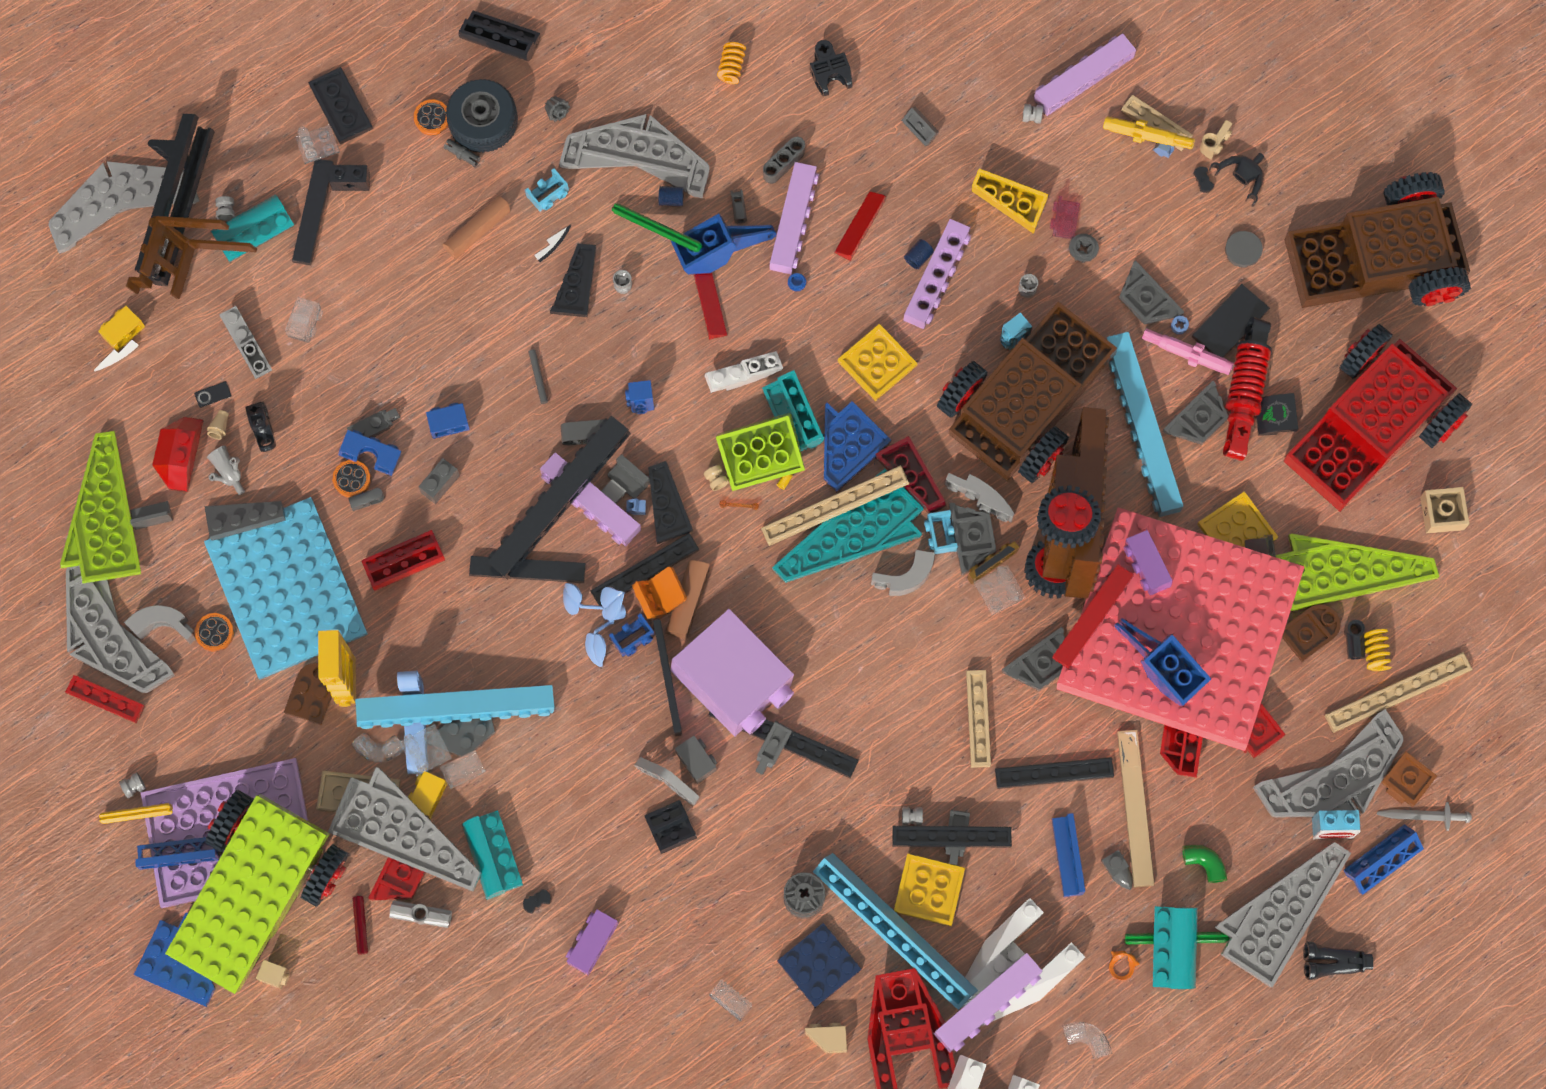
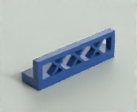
(1383, 855)
(1068, 856)
(175, 859)

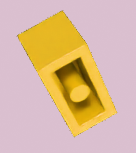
(121, 328)
(428, 793)

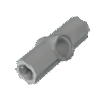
(408, 912)

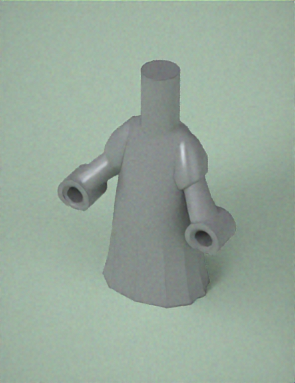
(227, 468)

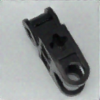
(829, 67)
(260, 424)

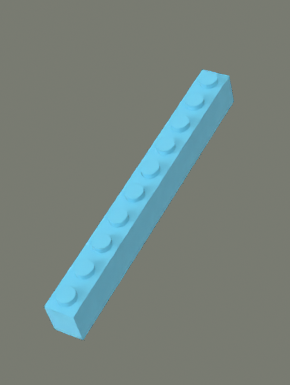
(1144, 427)
(454, 706)
(895, 931)

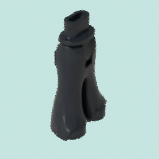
(1347, 961)

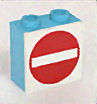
(1336, 824)

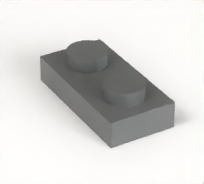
(920, 126)

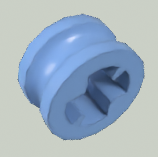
(1184, 320)

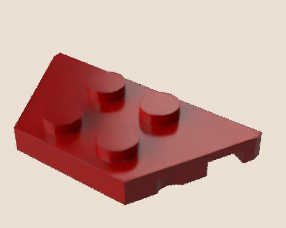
(396, 881)

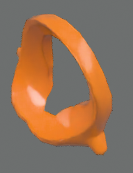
(1117, 955)

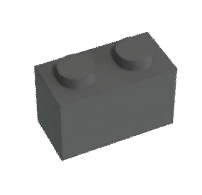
(439, 481)
(696, 759)

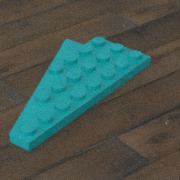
(853, 535)

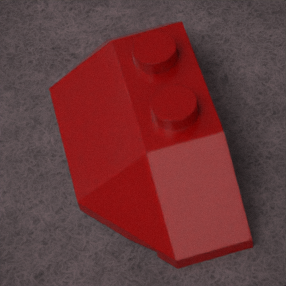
(177, 452)
(1181, 751)

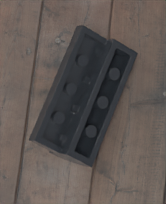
(499, 35)

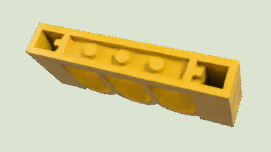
(337, 667)

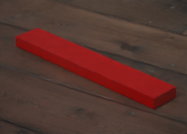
(1093, 616)

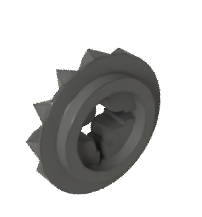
(1087, 241)

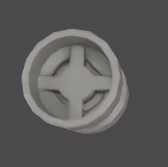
(1036, 115)
(225, 208)
(622, 277)
(1028, 281)
(130, 786)
(912, 816)

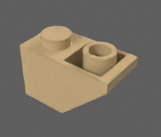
(829, 1039)

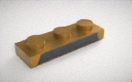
(992, 562)

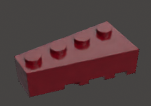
(921, 483)

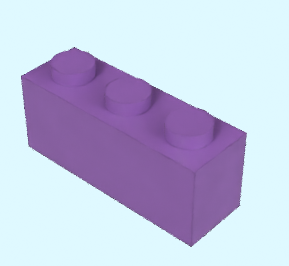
(1147, 563)
(591, 942)

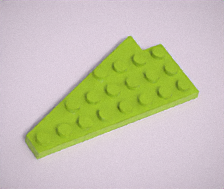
(101, 530)
(1348, 570)

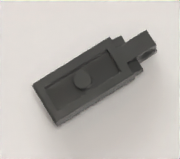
(376, 423)
(773, 746)
(957, 818)

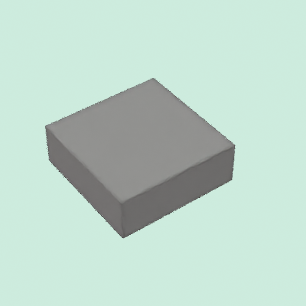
(614, 491)

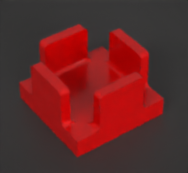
(1264, 733)

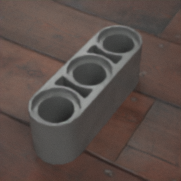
(783, 167)
(578, 432)

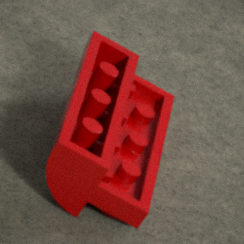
(403, 560)

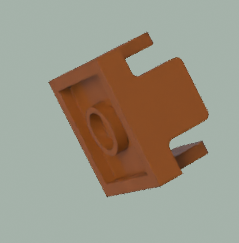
(1408, 780)

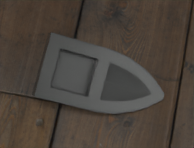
(1118, 869)

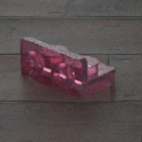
(1065, 218)

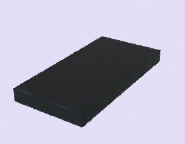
(340, 105)
(1229, 321)

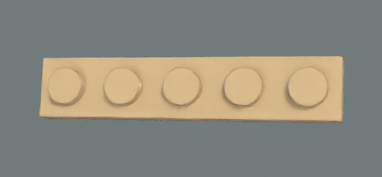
(978, 719)

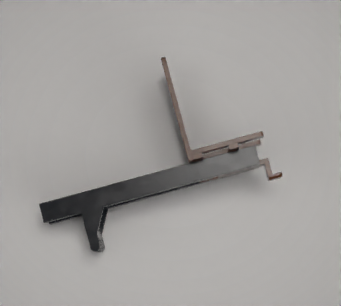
(165, 233)

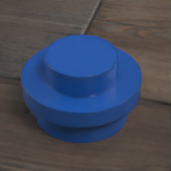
(796, 282)

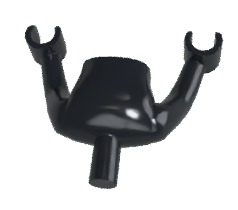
(1245, 172)

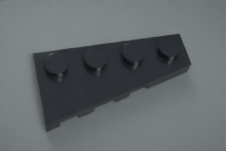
(575, 290)
(668, 508)

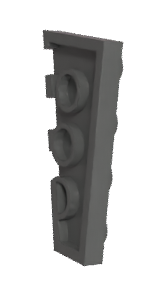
(239, 518)

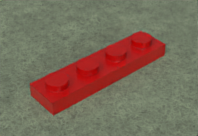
(104, 699)

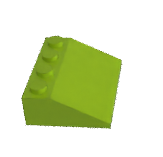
(760, 451)

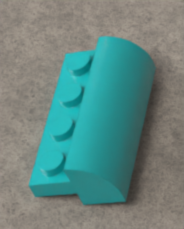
(255, 225)
(789, 397)
(492, 854)
(1175, 947)

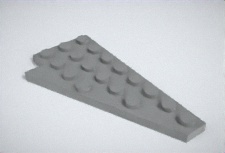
(392, 825)
(1274, 921)

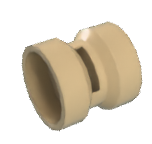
(716, 477)

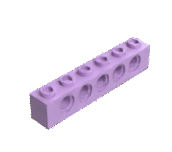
(953, 232)

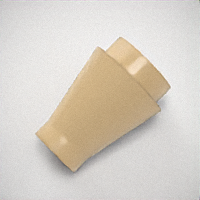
(218, 426)

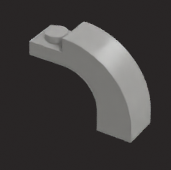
(909, 581)
(156, 616)

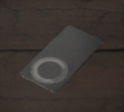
(212, 394)

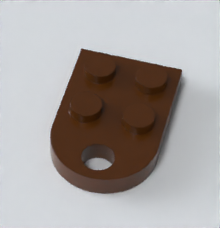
(1310, 632)
(308, 696)

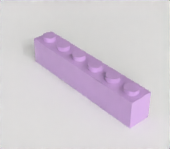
(1084, 74)
(793, 218)
(596, 505)
(988, 1002)

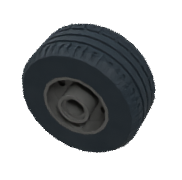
(482, 115)

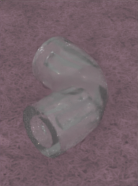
(377, 751)
(1090, 1035)

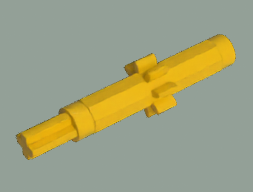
(1142, 132)

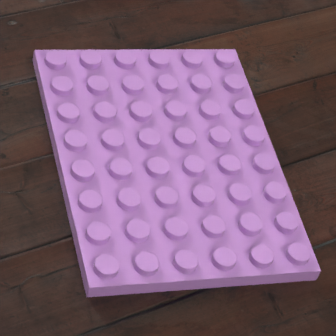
(194, 808)

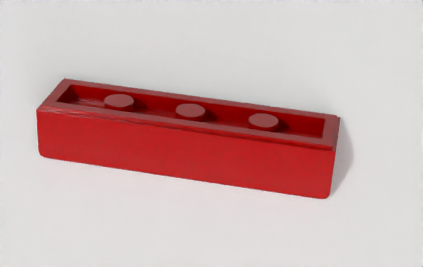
(860, 225)
(710, 305)

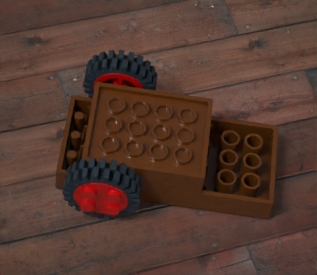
(1385, 249)
(1017, 407)
(1073, 515)

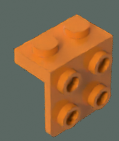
(660, 593)

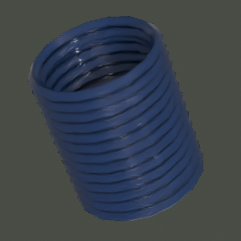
(671, 196)
(919, 254)

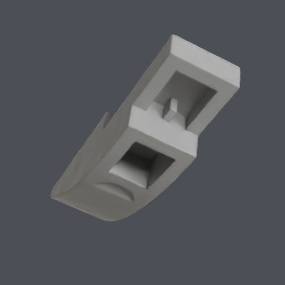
(245, 342)
(988, 499)

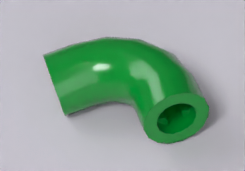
(1208, 859)

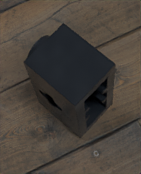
(349, 178)

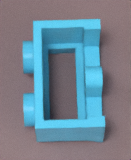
(543, 187)
(1014, 331)
(943, 516)

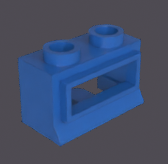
(628, 630)

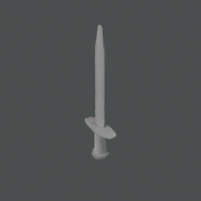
(1445, 816)

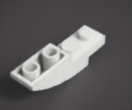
(744, 373)

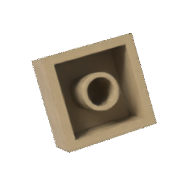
(1444, 510)

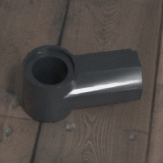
(1355, 642)

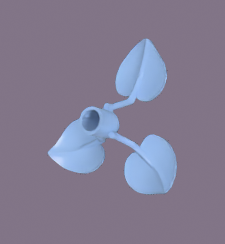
(611, 609)

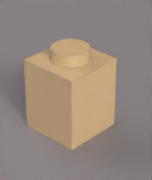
(273, 974)

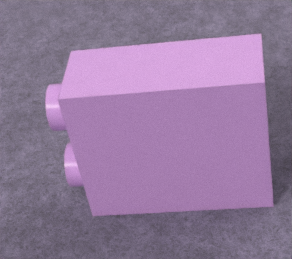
(733, 674)

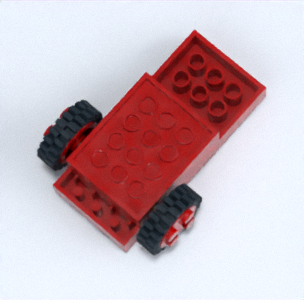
(1375, 417)

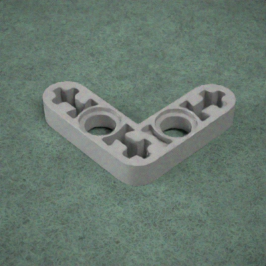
(664, 775)

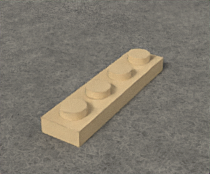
(1138, 110)

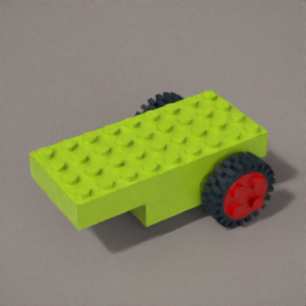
(253, 886)

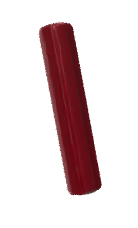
(360, 925)

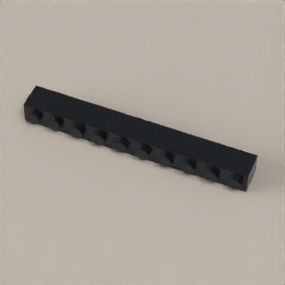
(559, 497)

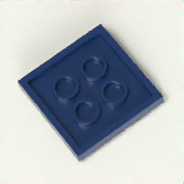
(819, 965)

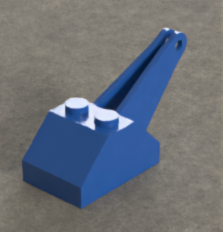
(719, 244)
(1167, 664)

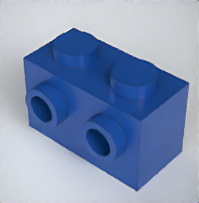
(640, 397)
(447, 420)

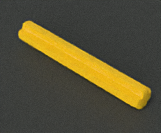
(136, 813)

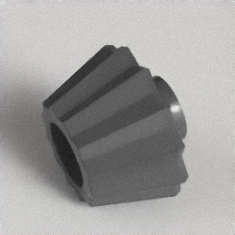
(556, 108)

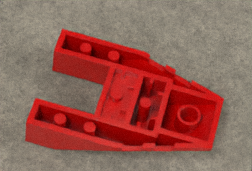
(903, 1023)

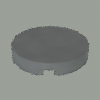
(1243, 249)

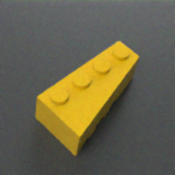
(1011, 198)

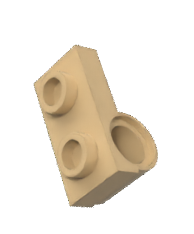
(1223, 134)

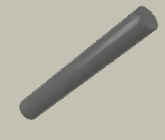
(538, 376)

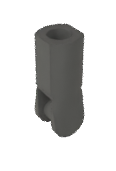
(738, 207)
(366, 499)

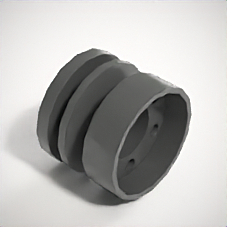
(807, 906)

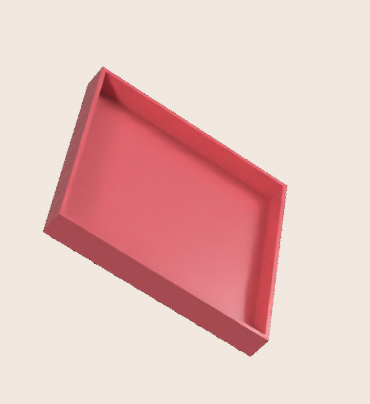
(1221, 607)

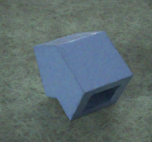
(1163, 150)
(636, 507)

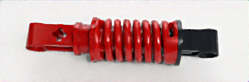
(1247, 387)

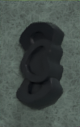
(1203, 179)
(536, 901)

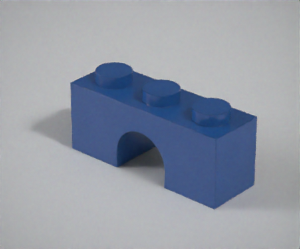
(355, 444)

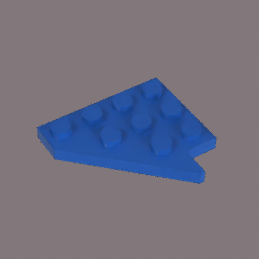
(849, 443)
(169, 973)

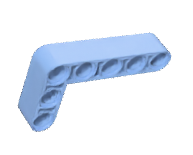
(411, 684)

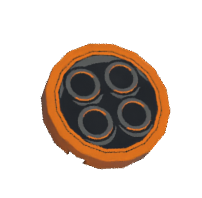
(431, 117)
(351, 478)
(214, 632)

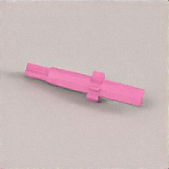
(1194, 354)

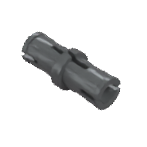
(462, 152)

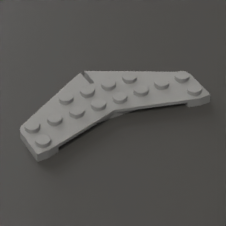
(627, 145)
(103, 198)
(107, 643)
(1351, 775)

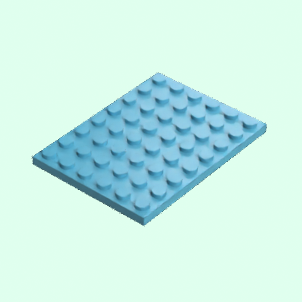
(285, 589)

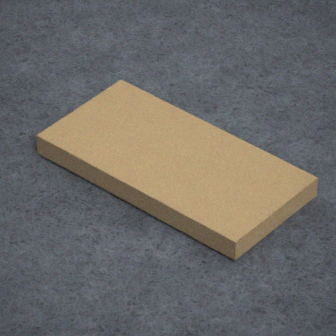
(333, 788)

